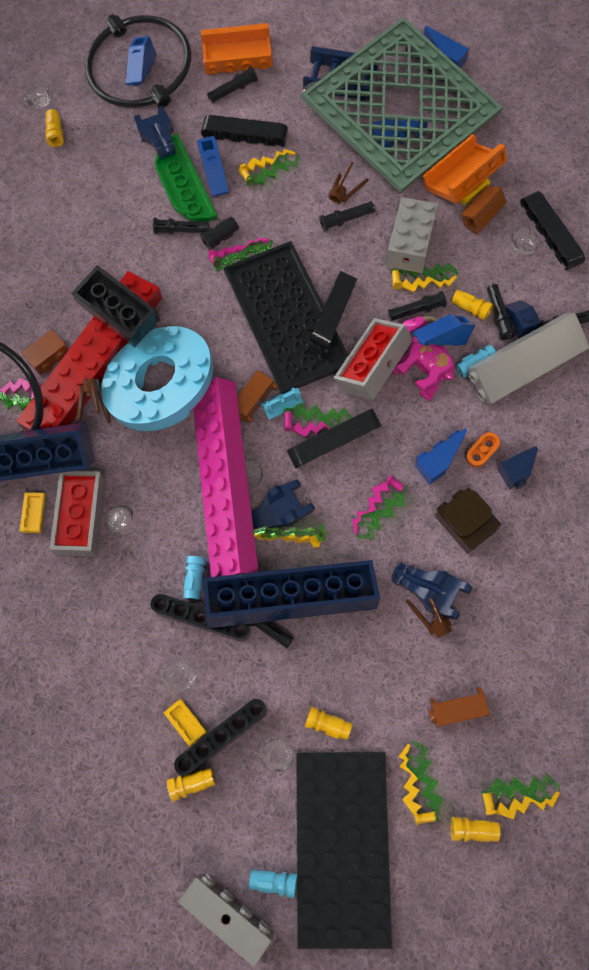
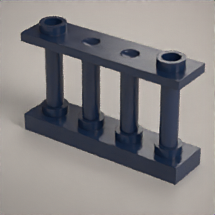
(334, 58)

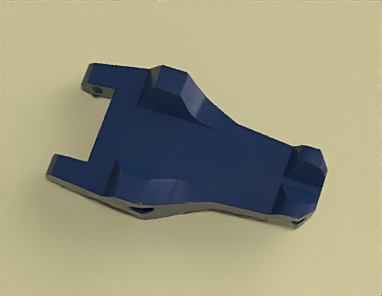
(157, 132)
(281, 508)
(433, 584)

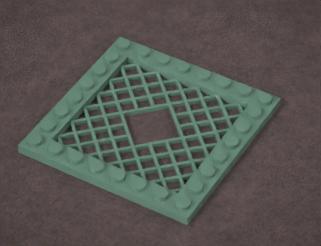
(401, 34)

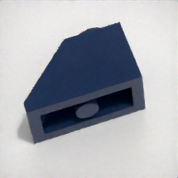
(523, 317)
(518, 469)

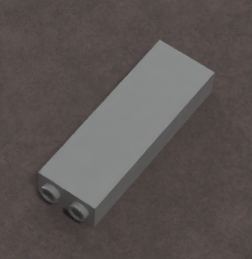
(528, 358)

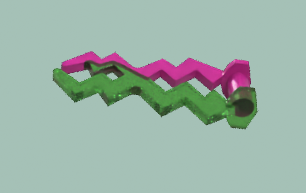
(218, 263)
(22, 403)
(324, 419)
(375, 514)

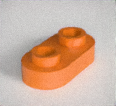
(482, 451)

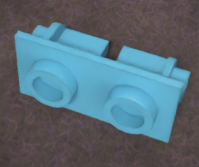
(276, 405)

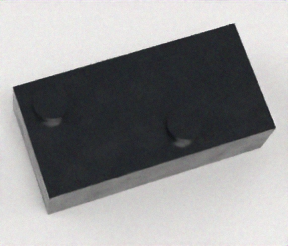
(115, 306)

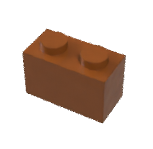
(45, 352)

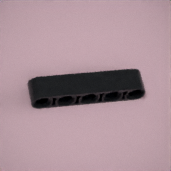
(244, 130)
(553, 230)
(333, 310)
(333, 438)
(189, 617)
(210, 738)

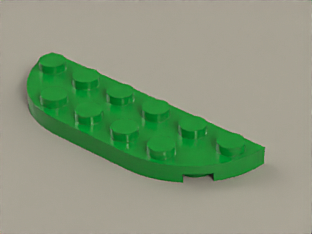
(184, 185)

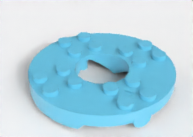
(171, 403)

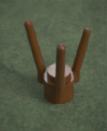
(338, 191)
(91, 388)
(440, 625)

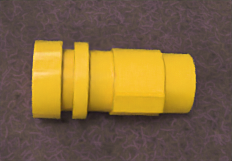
(54, 130)
(472, 304)
(330, 724)
(190, 784)
(474, 830)

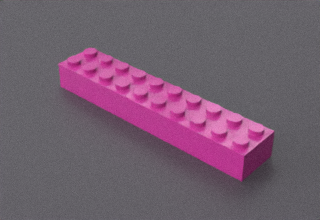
(224, 481)

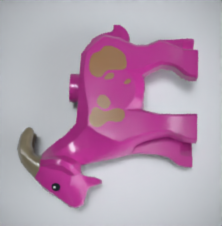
(430, 359)

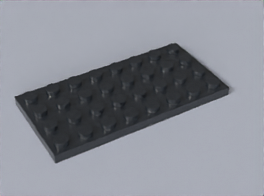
(282, 316)
(342, 851)

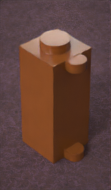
(483, 208)
(253, 395)
(459, 709)

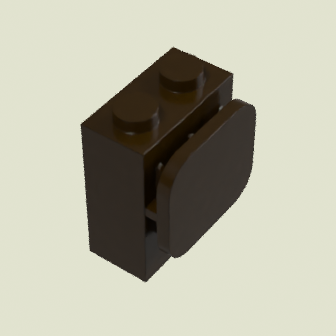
(467, 519)

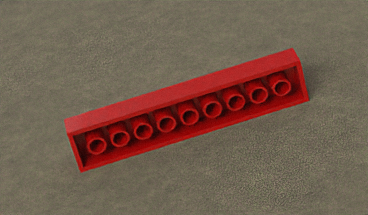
(83, 361)

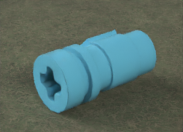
(471, 359)
(194, 575)
(274, 882)

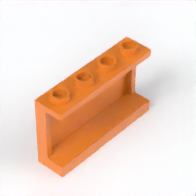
(236, 48)
(463, 169)

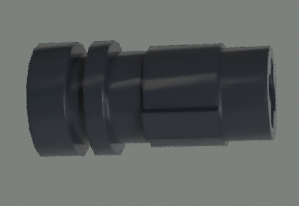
(220, 232)

